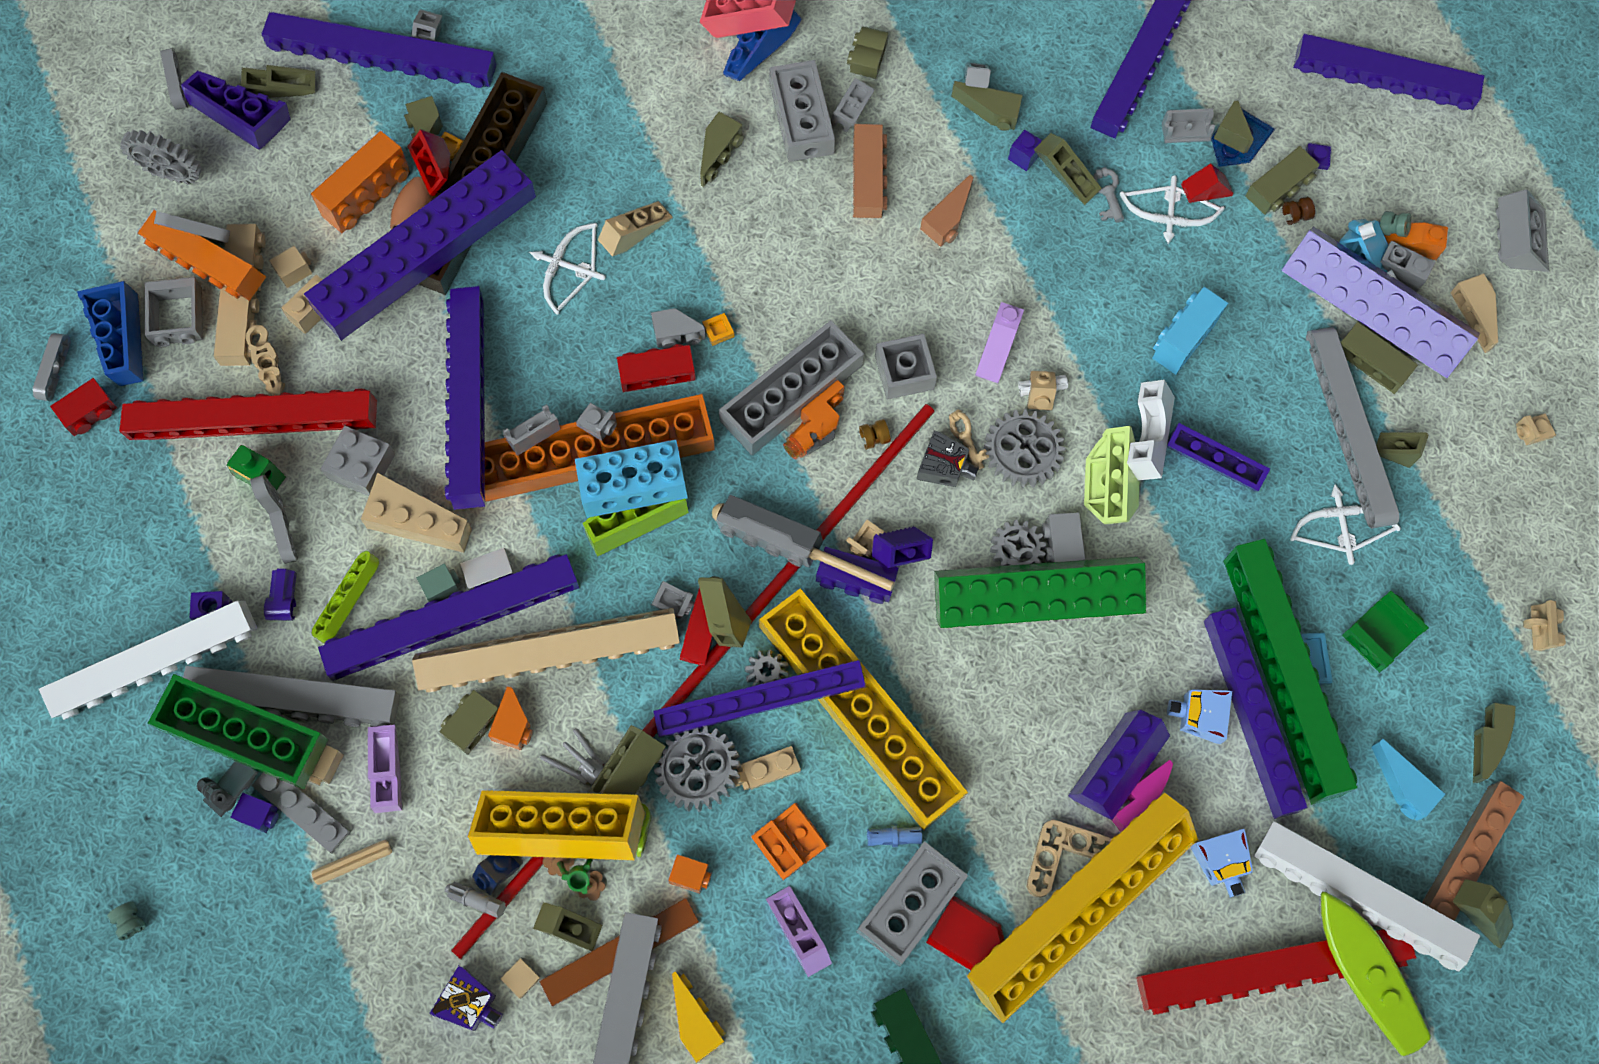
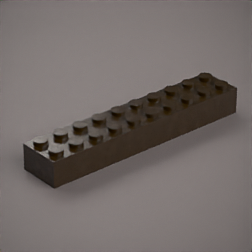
(501, 125)

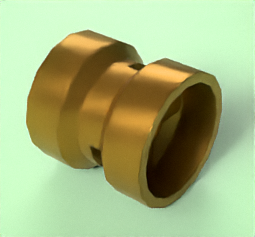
(875, 433)

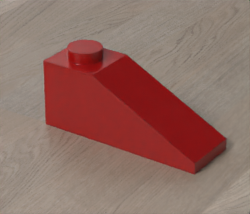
(431, 159)

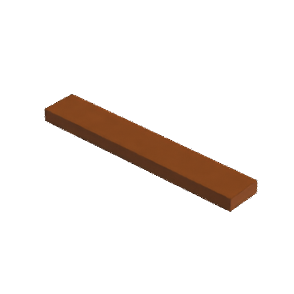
(600, 961)

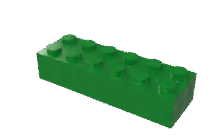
(238, 731)

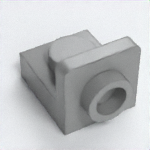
(597, 421)

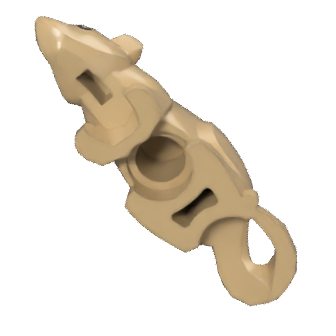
(266, 360)

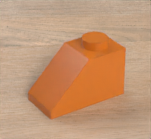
(511, 723)

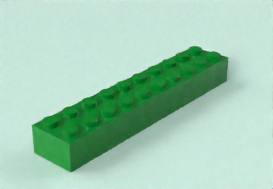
(1290, 672)

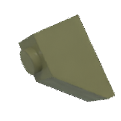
(567, 926)

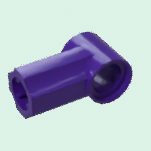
(281, 598)

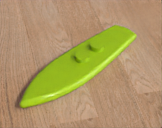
(1373, 975)

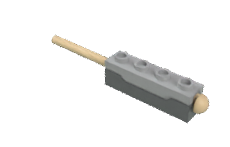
(782, 537)

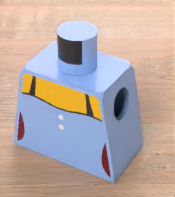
(1203, 713)
(1225, 860)

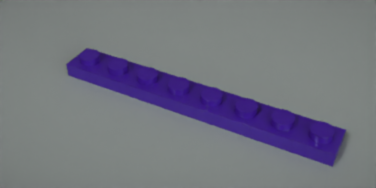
(759, 698)

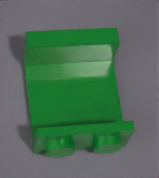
(1385, 631)

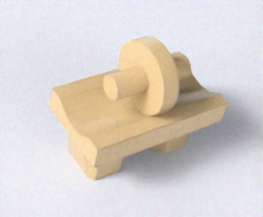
(1544, 626)

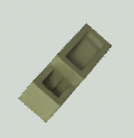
(278, 81)
(1492, 740)

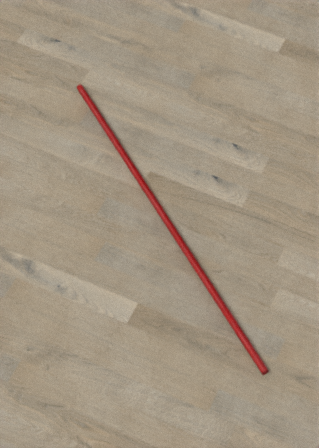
(718, 652)

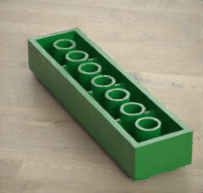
(1040, 592)

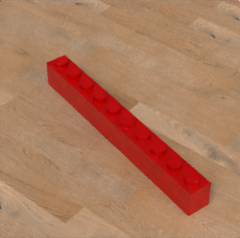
(248, 415)
(1248, 973)

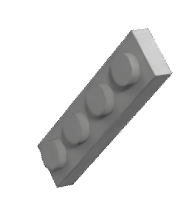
(302, 811)

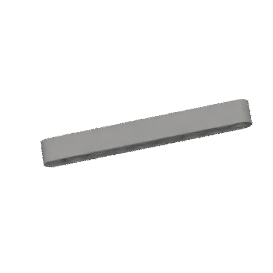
(1352, 428)

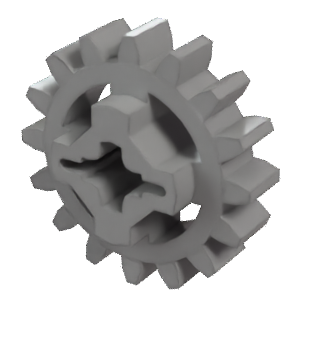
(1008, 544)

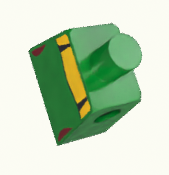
(249, 464)

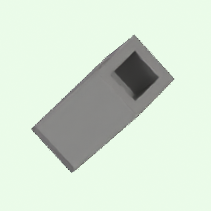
(1407, 265)
(675, 328)

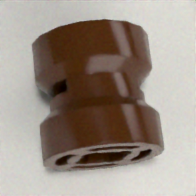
(1300, 210)

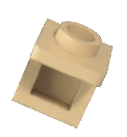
(1042, 390)
(863, 541)

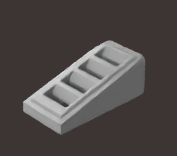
(977, 75)

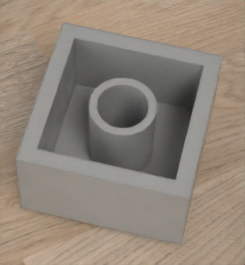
(905, 366)
(357, 460)

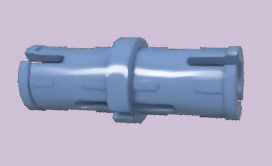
(894, 836)

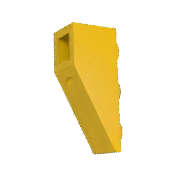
(695, 1028)

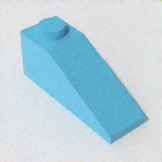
(1408, 785)

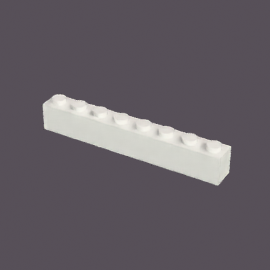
(148, 659)
(1372, 898)

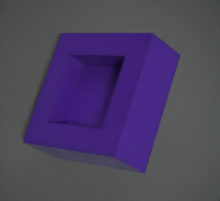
(1321, 154)

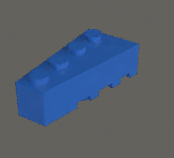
(116, 330)

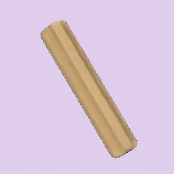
(351, 862)

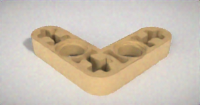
(1063, 842)

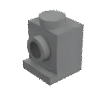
(426, 25)

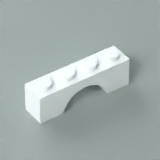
(1156, 408)

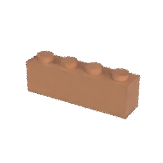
(868, 171)

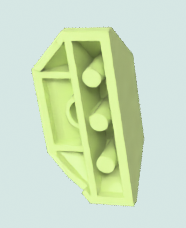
(1109, 481)

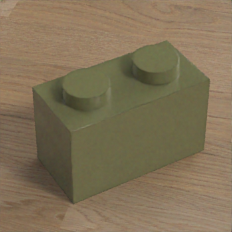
(469, 722)

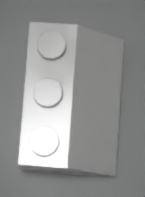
(1522, 232)

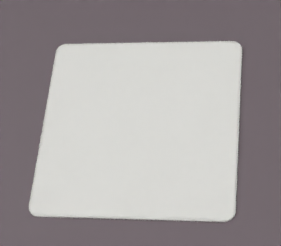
(486, 568)

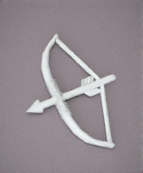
(1171, 196)
(581, 270)
(1345, 539)

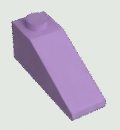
(999, 342)
(799, 931)

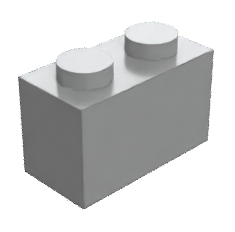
(1063, 538)

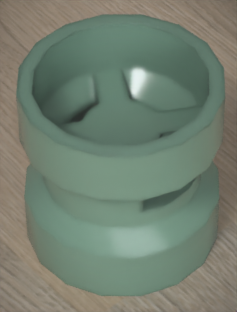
(1396, 224)
(126, 920)

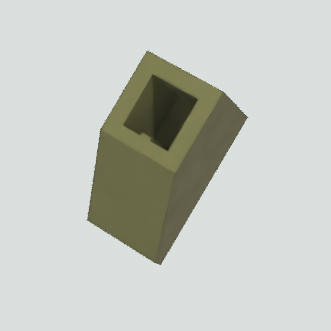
(424, 116)

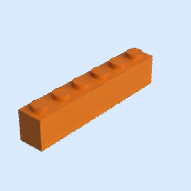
(205, 258)

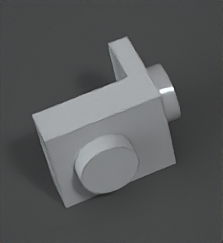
(672, 597)

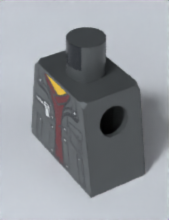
(945, 462)

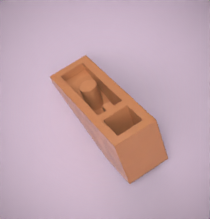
(944, 219)

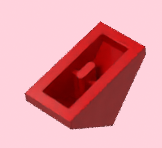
(1206, 185)

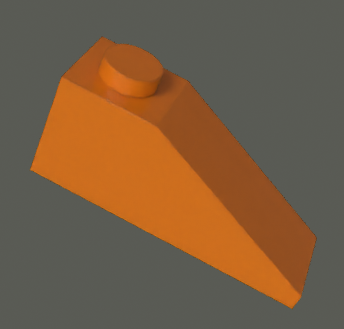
(1423, 239)

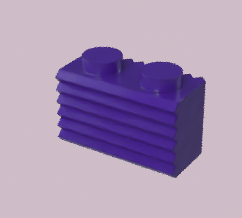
(902, 547)

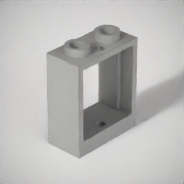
(169, 290)

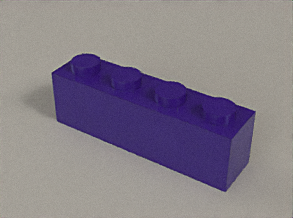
(1217, 457)

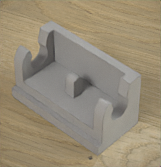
(852, 104)
(1188, 125)
(532, 431)

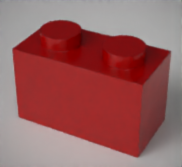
(84, 407)

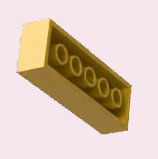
(557, 825)

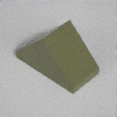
(1235, 130)
(1402, 447)

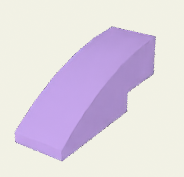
(384, 769)

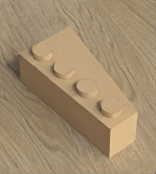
(408, 515)

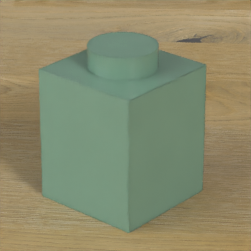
(439, 583)

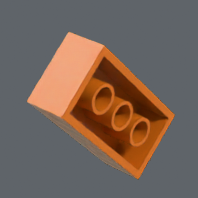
(361, 182)

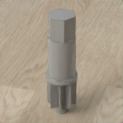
(469, 897)

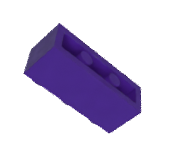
(832, 577)

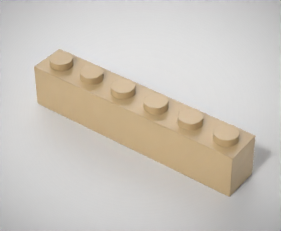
(234, 314)

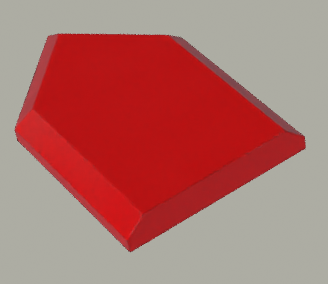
(965, 934)

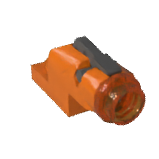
(819, 423)

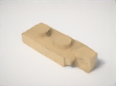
(767, 769)

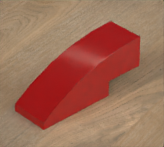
(697, 637)

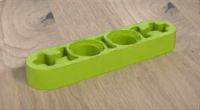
(345, 596)

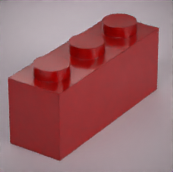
(656, 368)

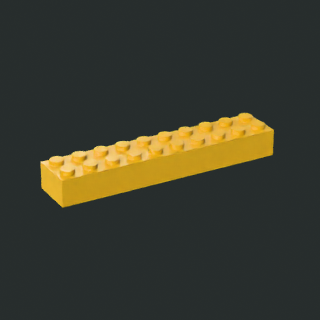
(865, 714)
(1083, 907)

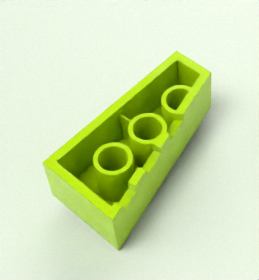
(617, 528)

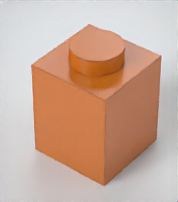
(690, 874)

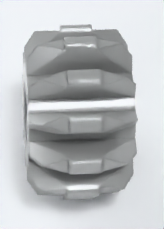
(756, 668)

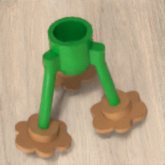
(578, 878)

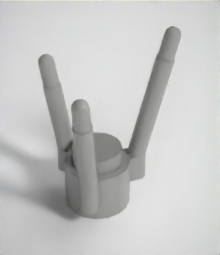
(589, 768)

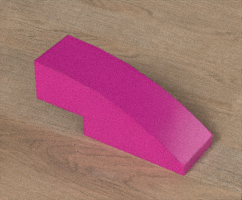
(1142, 795)

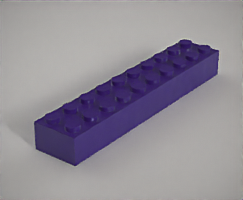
(420, 245)

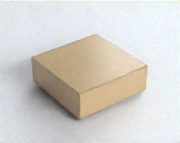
(520, 978)

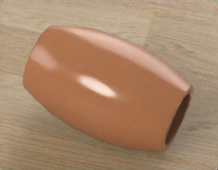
(409, 200)

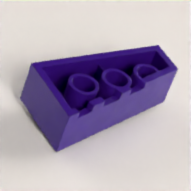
(233, 107)

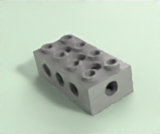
(801, 110)
(914, 922)

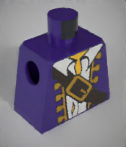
(466, 1002)

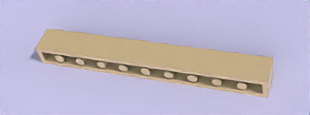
(545, 649)

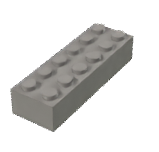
(790, 385)

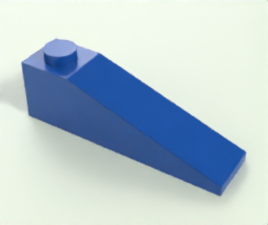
(756, 47)

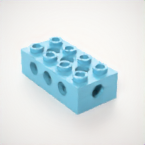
(630, 478)

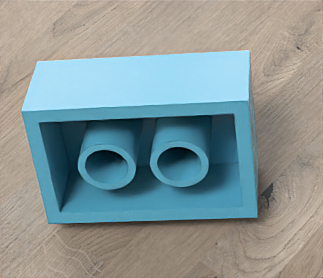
(1188, 329)

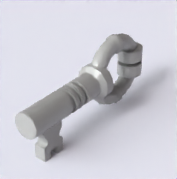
(1114, 211)

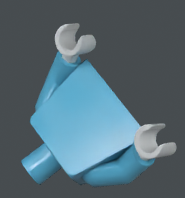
(1367, 241)

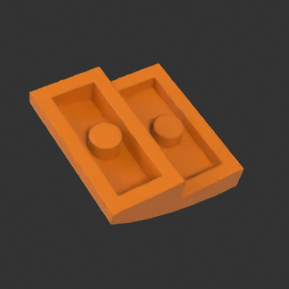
(780, 849)

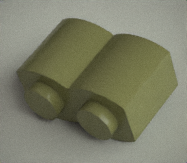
(868, 52)

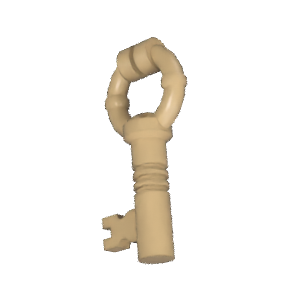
(965, 436)

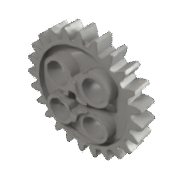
(160, 157)
(1008, 461)
(714, 782)

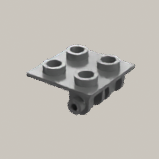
(223, 795)

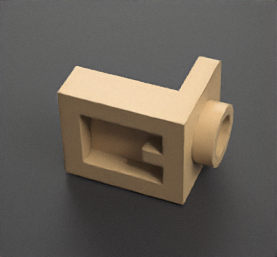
(1534, 429)

